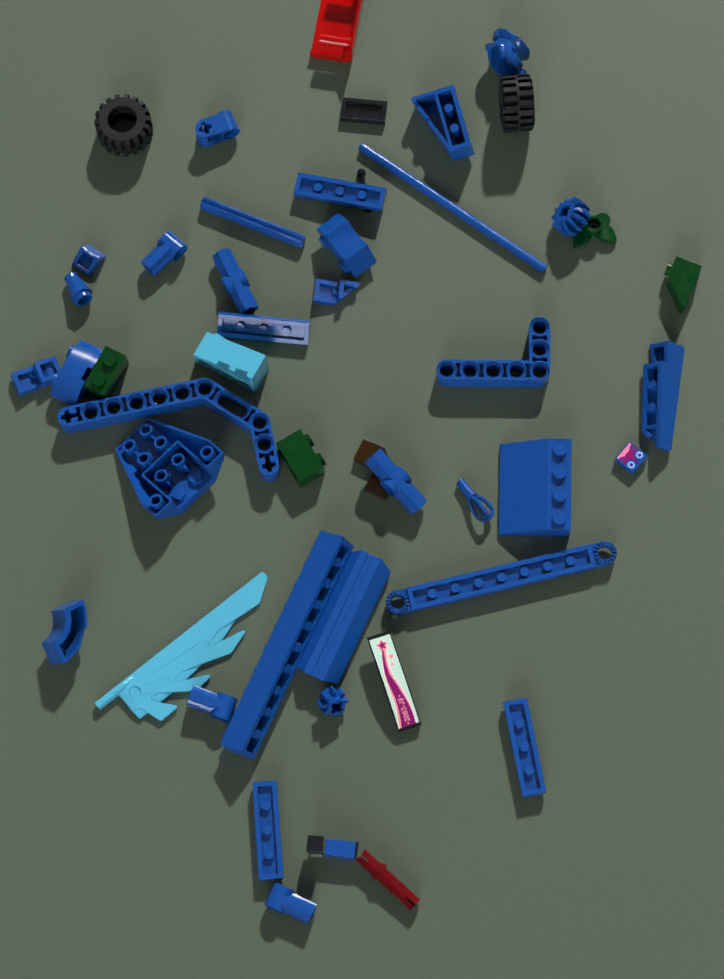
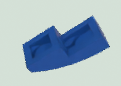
(35, 377)

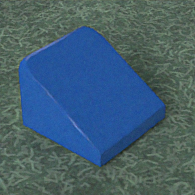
(88, 259)

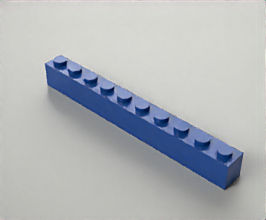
(286, 645)

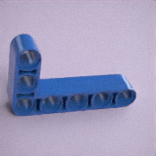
(503, 367)

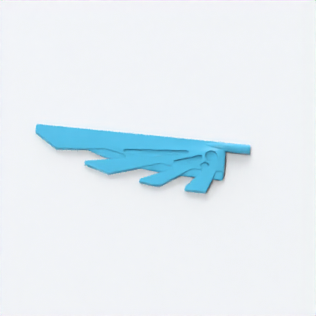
(174, 664)

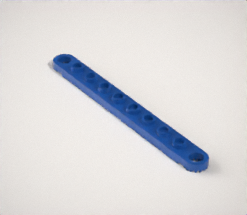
(501, 578)

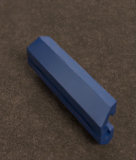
(345, 617)

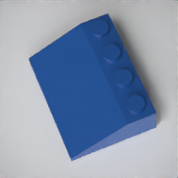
(535, 488)

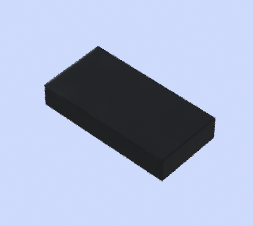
(364, 111)

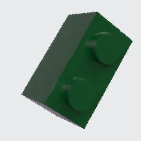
(106, 374)
(301, 458)

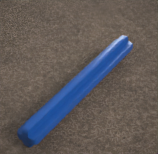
(252, 222)

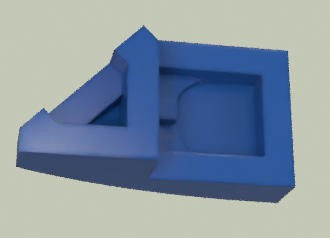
(332, 292)

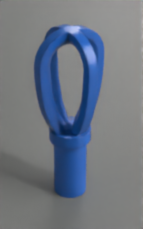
(472, 497)

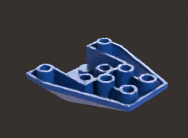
(169, 466)

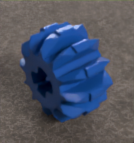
(571, 216)

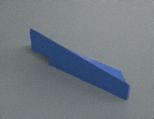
(661, 392)

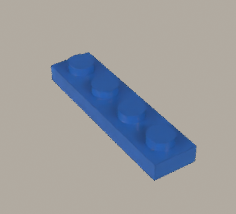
(340, 192)
(263, 328)
(524, 747)
(267, 830)

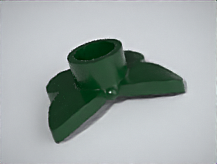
(598, 228)

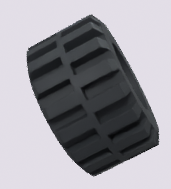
(516, 103)
(120, 109)

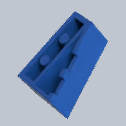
(445, 119)

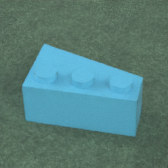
(232, 361)

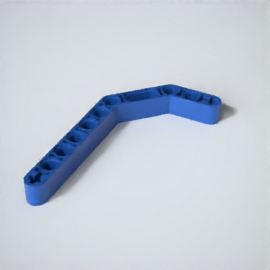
(173, 404)

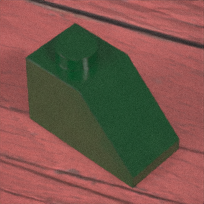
(681, 281)

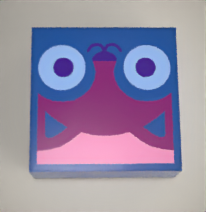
(631, 458)

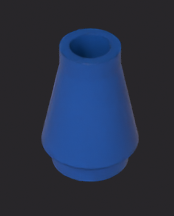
(78, 290)

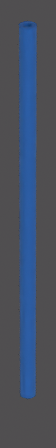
(452, 207)

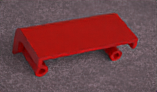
(337, 30)

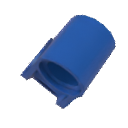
(218, 128)

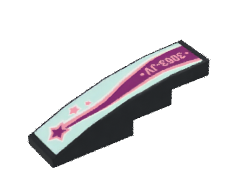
(394, 681)

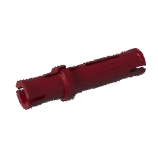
(387, 879)

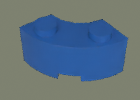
(346, 245)
(70, 381)
(67, 632)

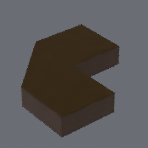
(364, 452)

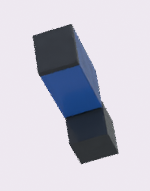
(333, 848)

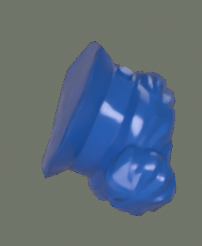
(507, 53)

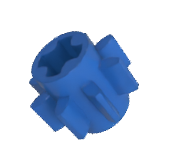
(332, 701)

